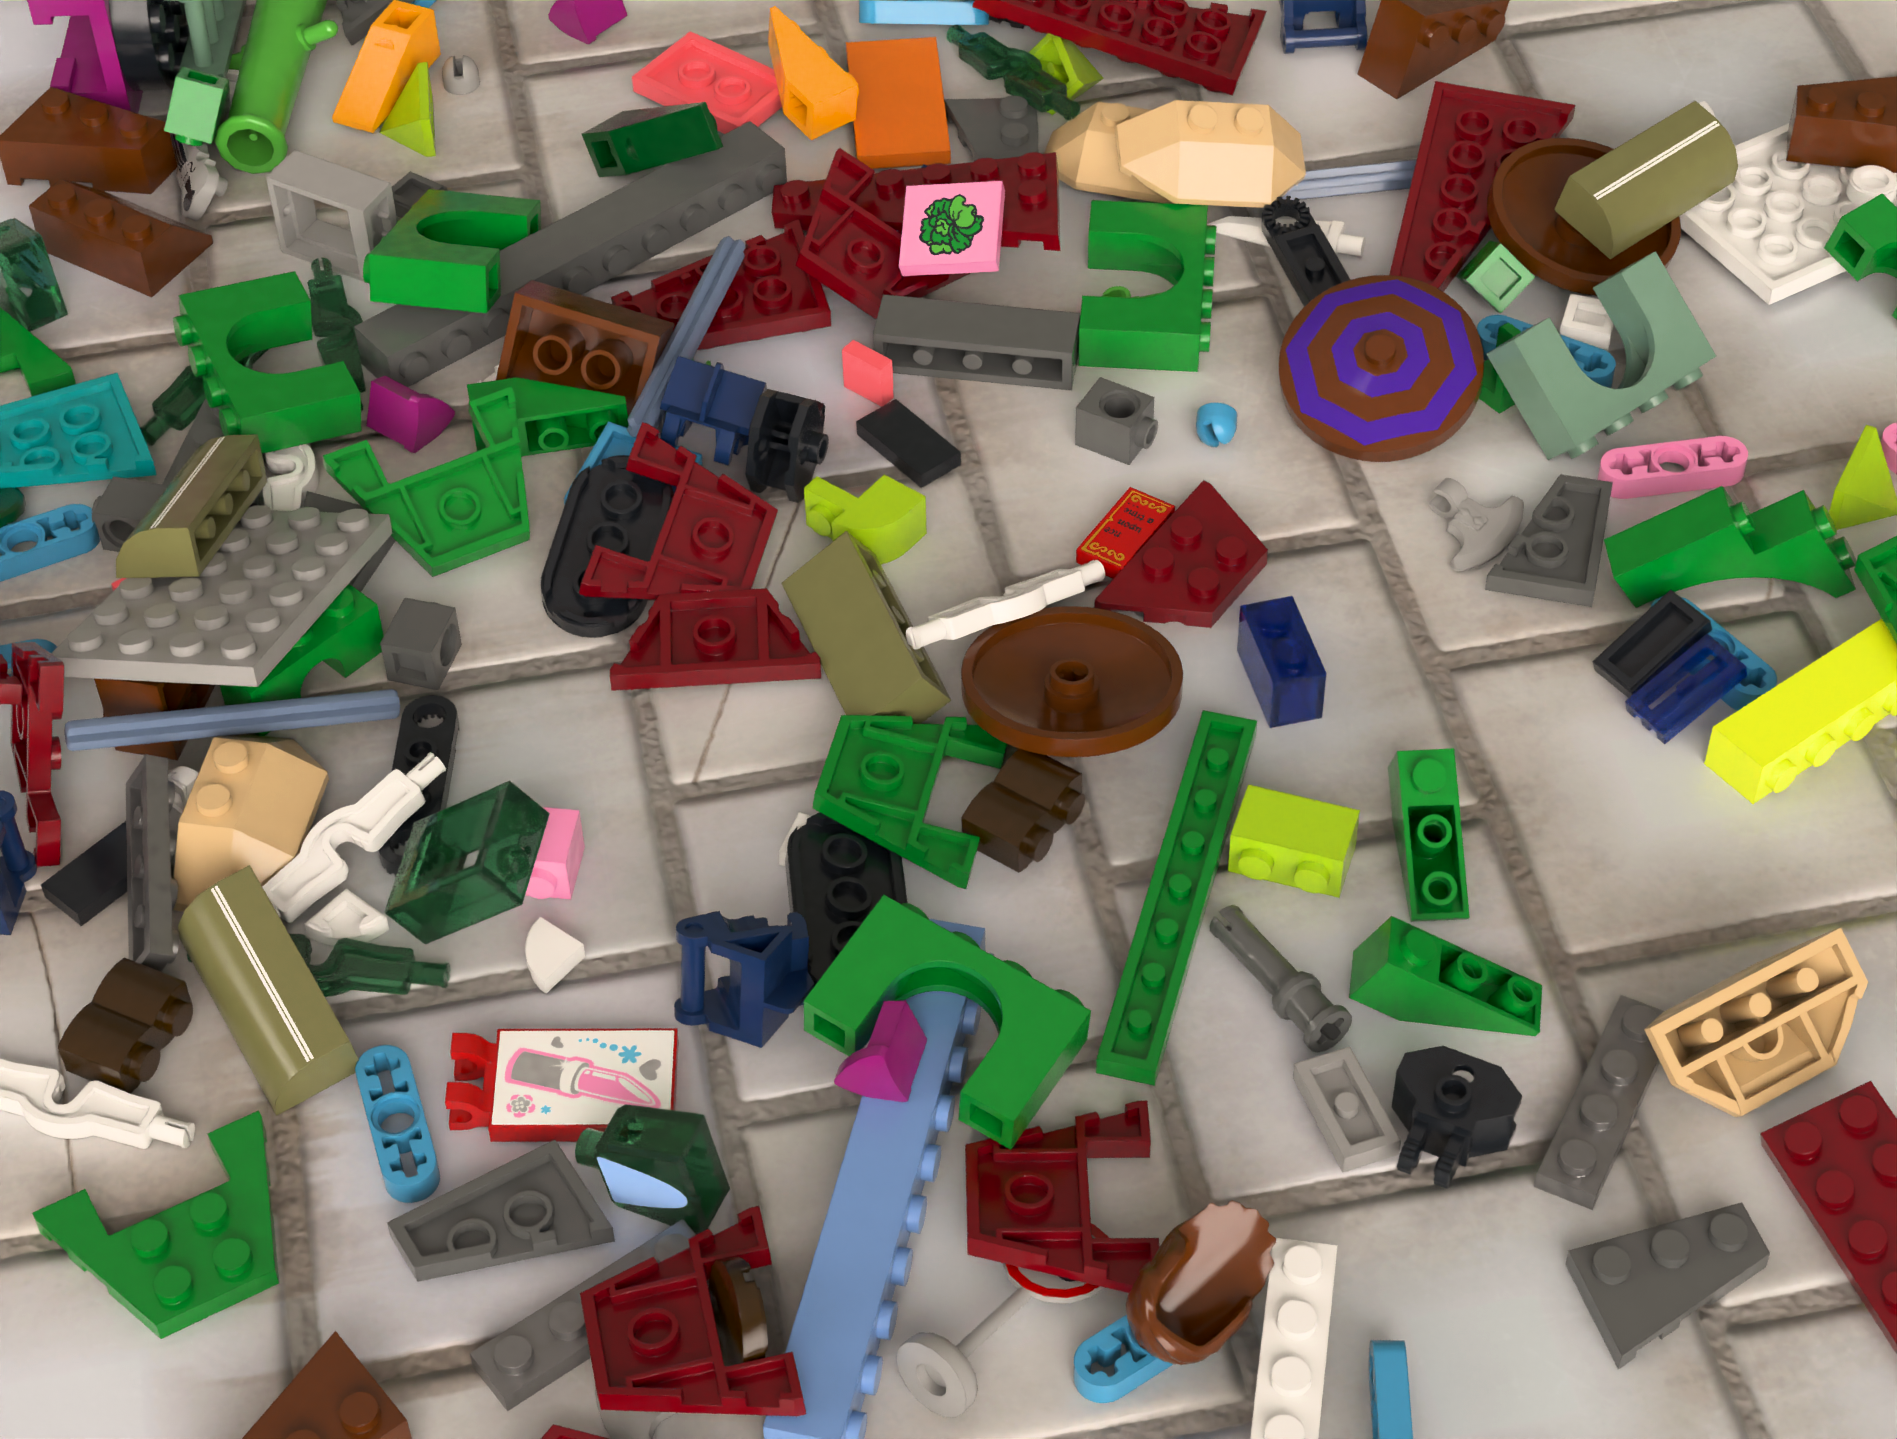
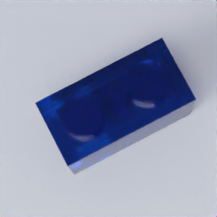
(1281, 661)

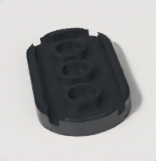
(609, 511)
(837, 884)

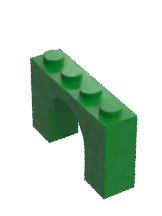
(449, 250)
(1156, 329)
(284, 408)
(906, 954)

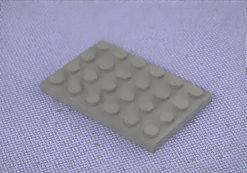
(239, 613)

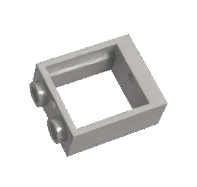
(302, 235)

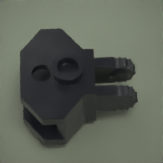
(785, 443)
(1449, 1113)

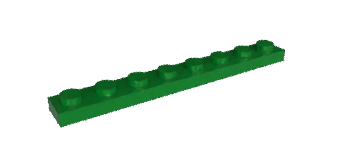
(1176, 900)

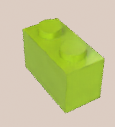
(1293, 841)

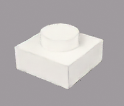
(1587, 321)

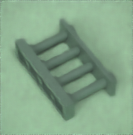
(212, 34)

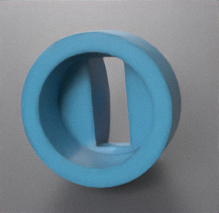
(1216, 423)

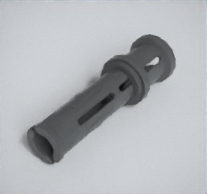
(1293, 992)

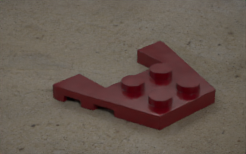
(855, 249)
(707, 539)
(34, 746)
(1035, 1204)
(659, 1339)

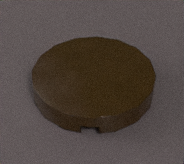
(737, 1312)

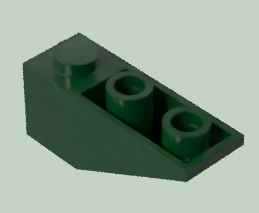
(651, 138)

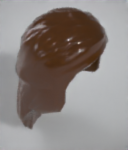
(1201, 1283)

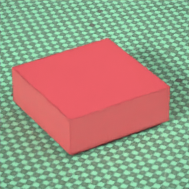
(867, 373)

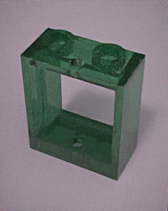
(431, 887)

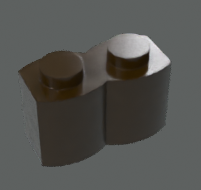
(1024, 809)
(126, 1026)

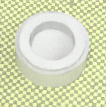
(1869, 182)

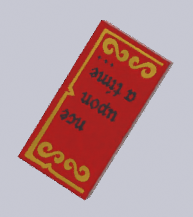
(1124, 531)

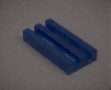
(1670, 726)

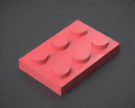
(707, 72)

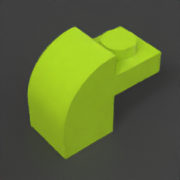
(884, 518)

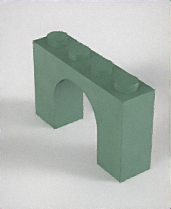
(1660, 350)

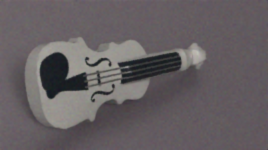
(197, 178)

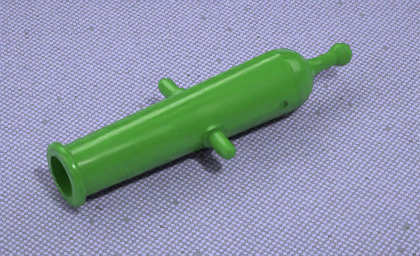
(269, 81)

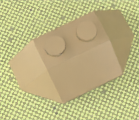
(1089, 153)
(1212, 153)
(246, 810)
(1763, 1026)

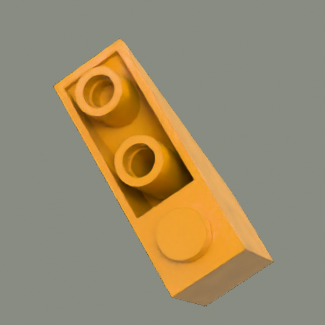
(391, 51)
(810, 84)

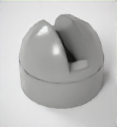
(459, 84)

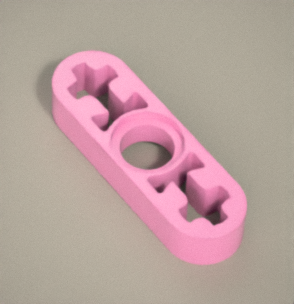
(1707, 462)

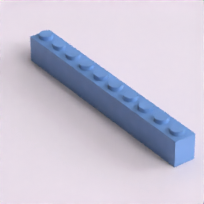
(869, 1225)

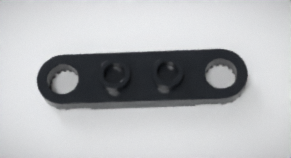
(1302, 249)
(411, 748)

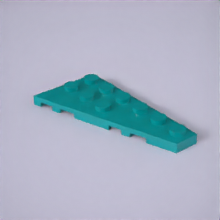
(72, 436)

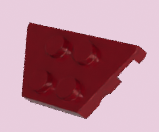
(1189, 565)
(714, 642)

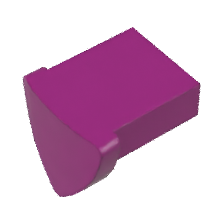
(586, 17)
(405, 414)
(890, 1060)

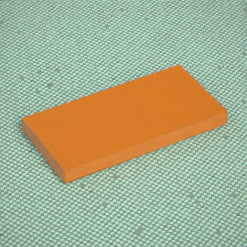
(899, 103)

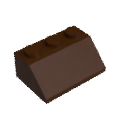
(115, 236)
(581, 342)

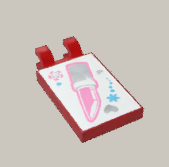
(558, 1080)

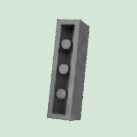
(978, 341)

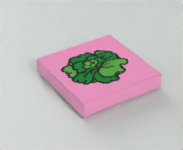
(952, 228)

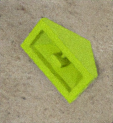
(1066, 64)
(413, 114)
(1865, 486)

